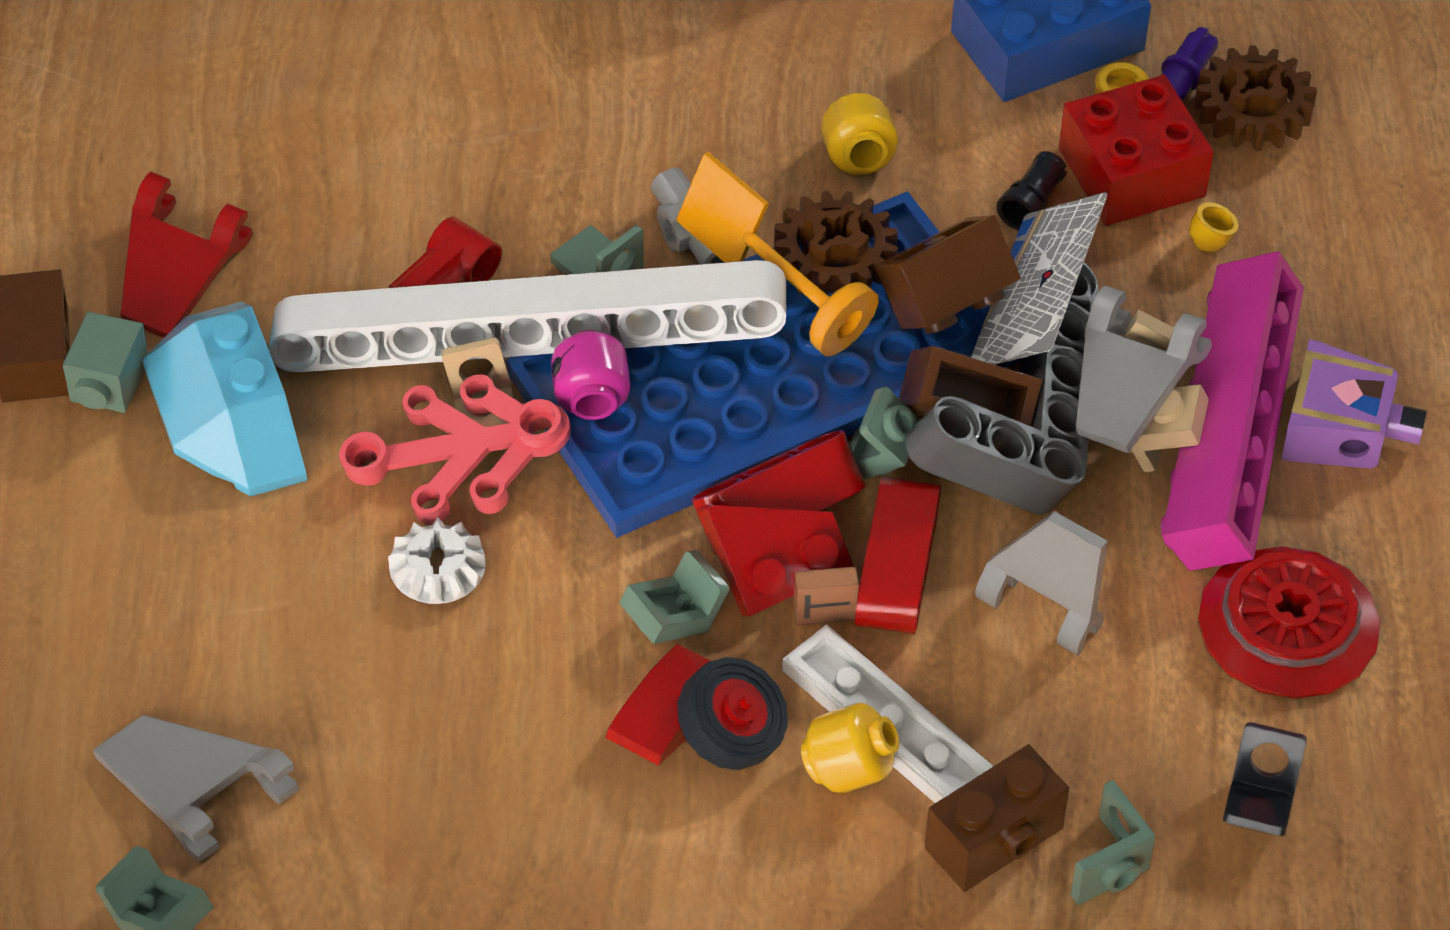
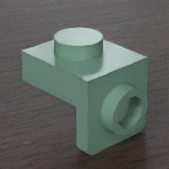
(881, 438)
(678, 603)
(148, 899)

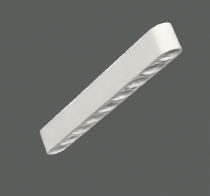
(528, 314)

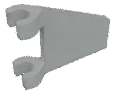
(1127, 379)
(1060, 564)
(183, 768)

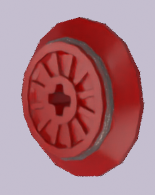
(1275, 649)

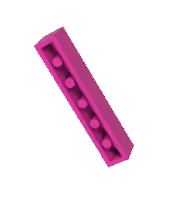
(1224, 480)

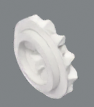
(460, 568)

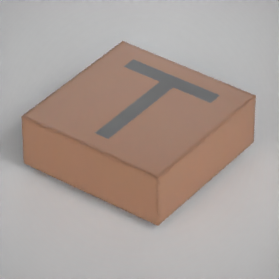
(825, 595)

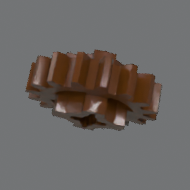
(1255, 98)
(835, 241)

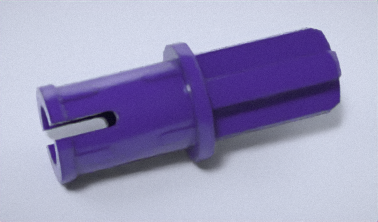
(1192, 56)

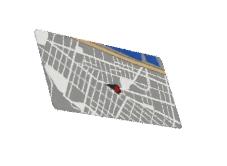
(1049, 260)

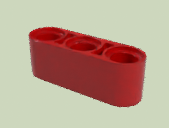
(799, 479)
(898, 555)

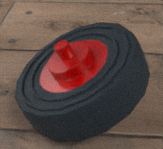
(732, 713)

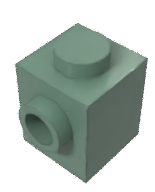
(105, 362)

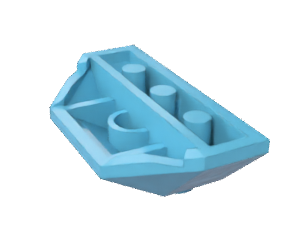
(225, 400)

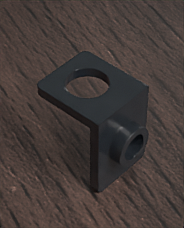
(1263, 798)

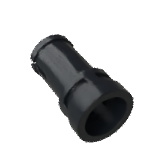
(1032, 190)

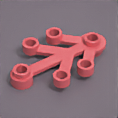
(463, 445)

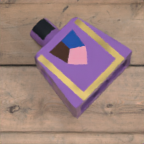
(1346, 410)

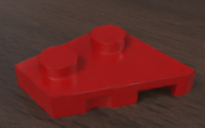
(766, 548)

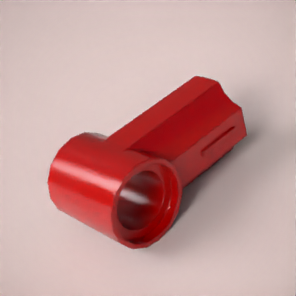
(453, 256)

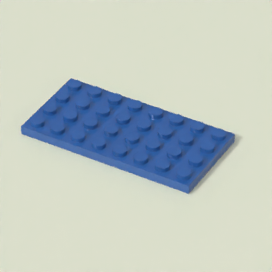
(735, 403)

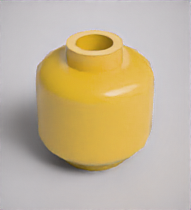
(859, 134)
(849, 748)

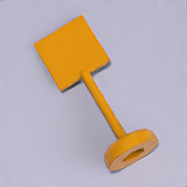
(725, 219)

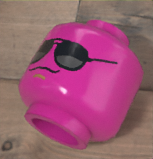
(590, 374)

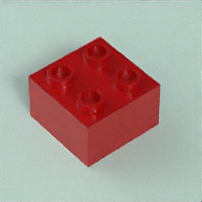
(1136, 148)

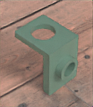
(594, 252)
(1121, 862)

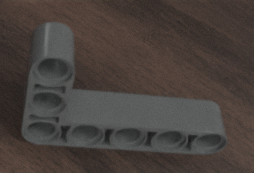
(1006, 458)

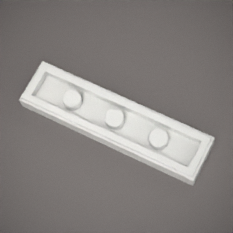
(928, 750)

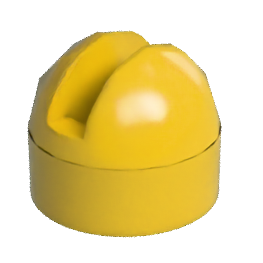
(1212, 227)

